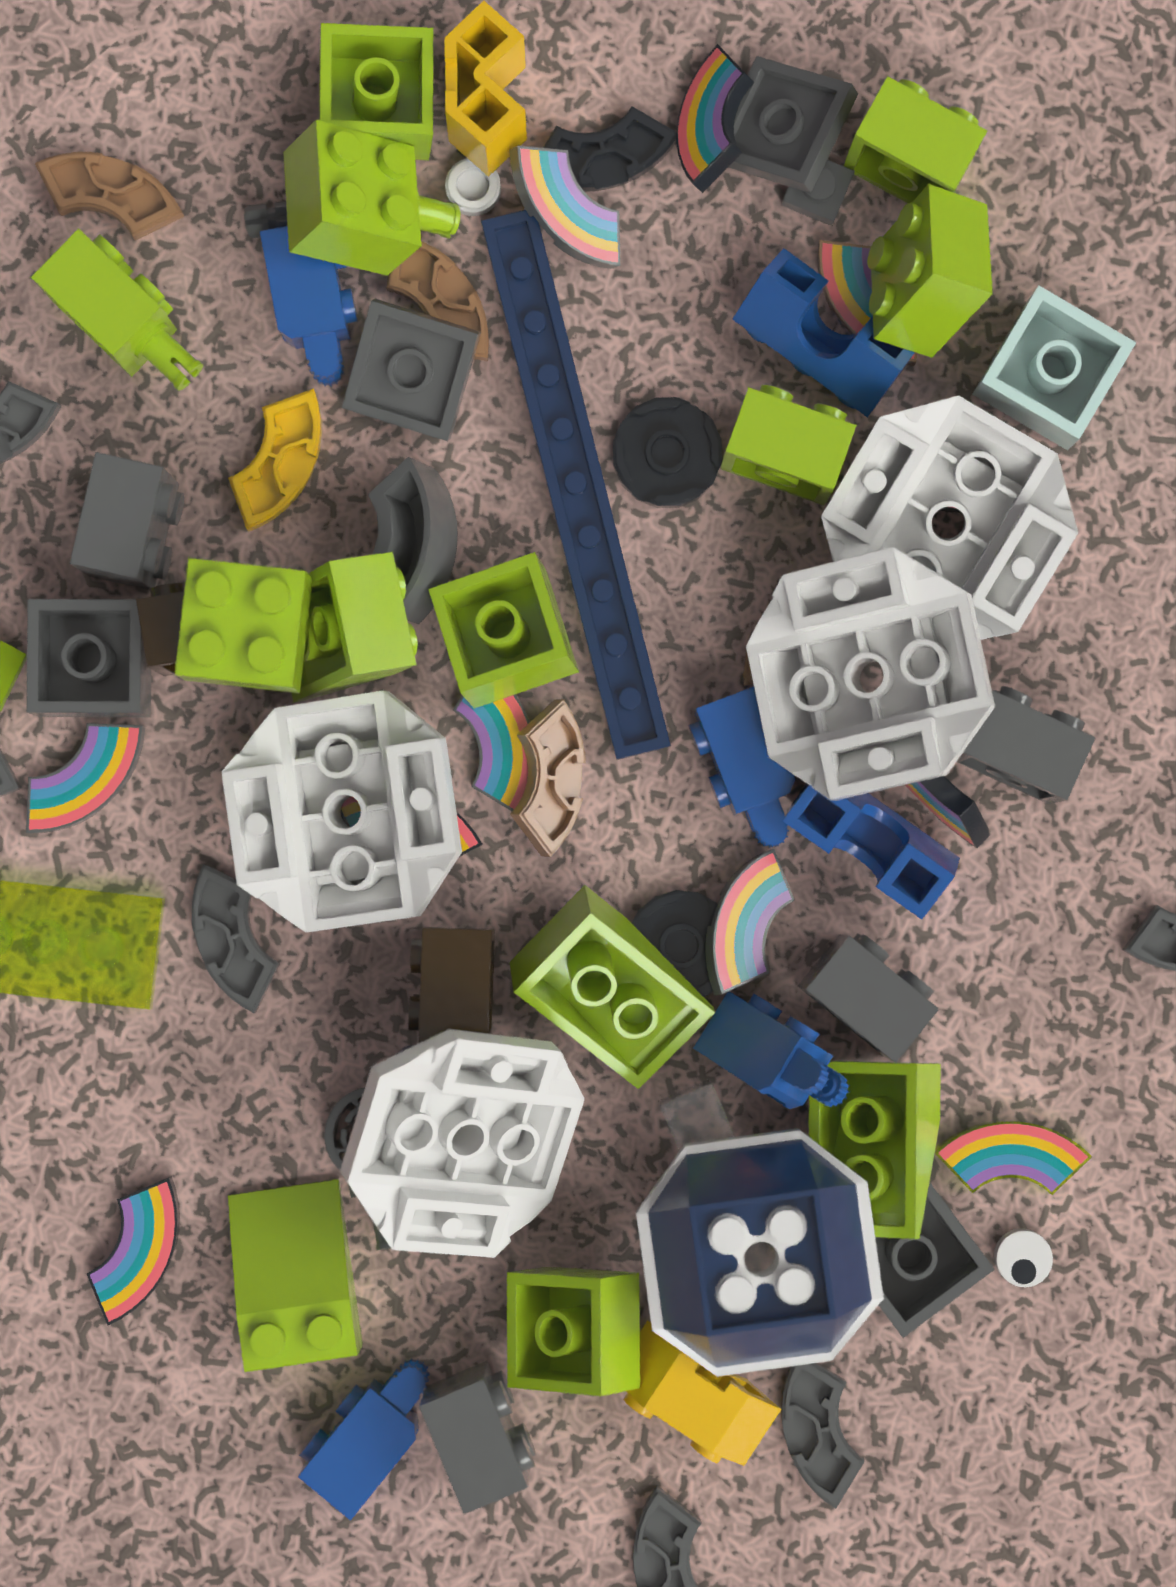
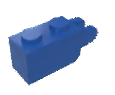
(309, 305)
(745, 773)
(771, 1055)
(367, 1441)

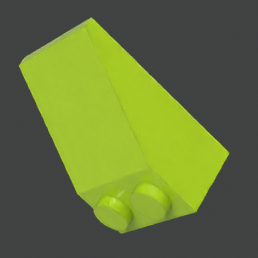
(355, 625)
(608, 988)
(885, 1136)
(293, 1276)

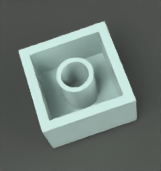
(1054, 368)

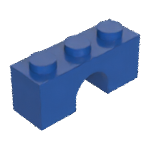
(785, 316)
(901, 856)

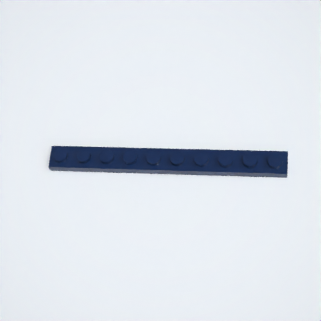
(576, 484)

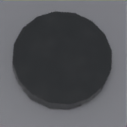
(665, 472)
(664, 926)

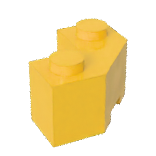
(479, 63)
(718, 1413)

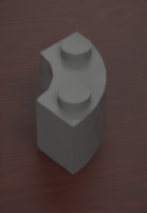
(419, 528)

